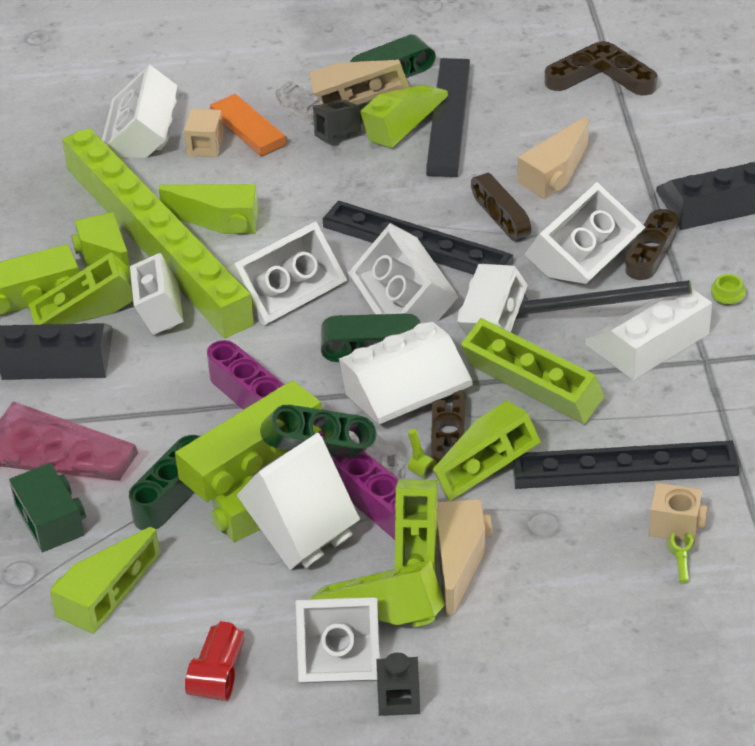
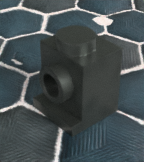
(336, 120)
(398, 673)

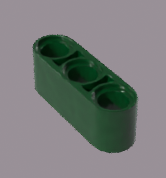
(410, 50)
(349, 332)
(333, 425)
(160, 490)

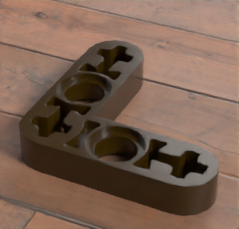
(603, 58)

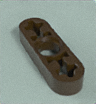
(501, 206)
(652, 254)
(442, 418)

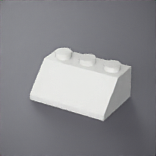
(141, 115)
(584, 237)
(288, 273)
(402, 278)
(653, 333)
(404, 372)

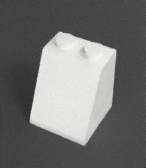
(301, 503)

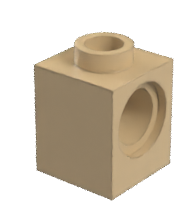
(204, 132)
(676, 511)

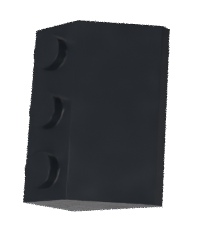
(711, 195)
(54, 351)

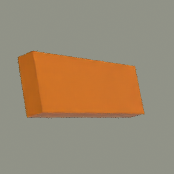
(249, 125)

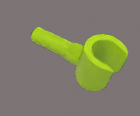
(419, 461)
(681, 555)

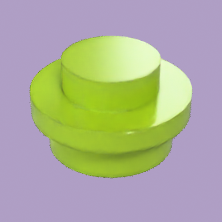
(728, 289)

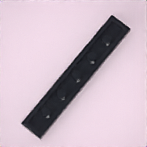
(448, 119)
(441, 247)
(625, 464)

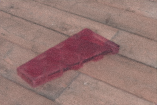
(37, 438)

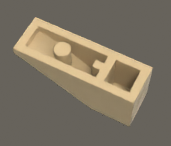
(357, 80)
(553, 161)
(460, 546)

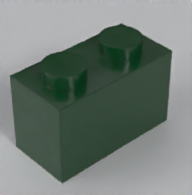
(47, 506)

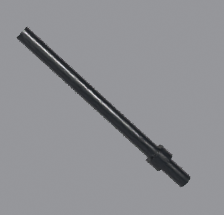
(603, 298)

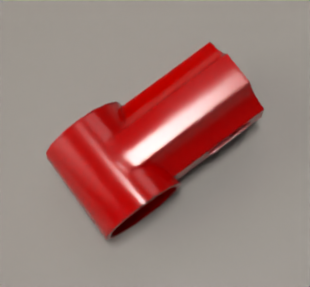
(214, 670)

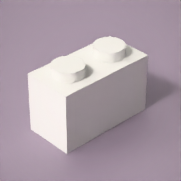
(156, 294)
(494, 296)

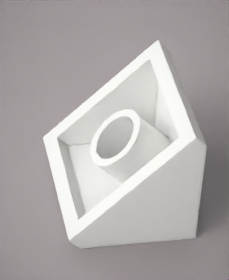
(337, 639)

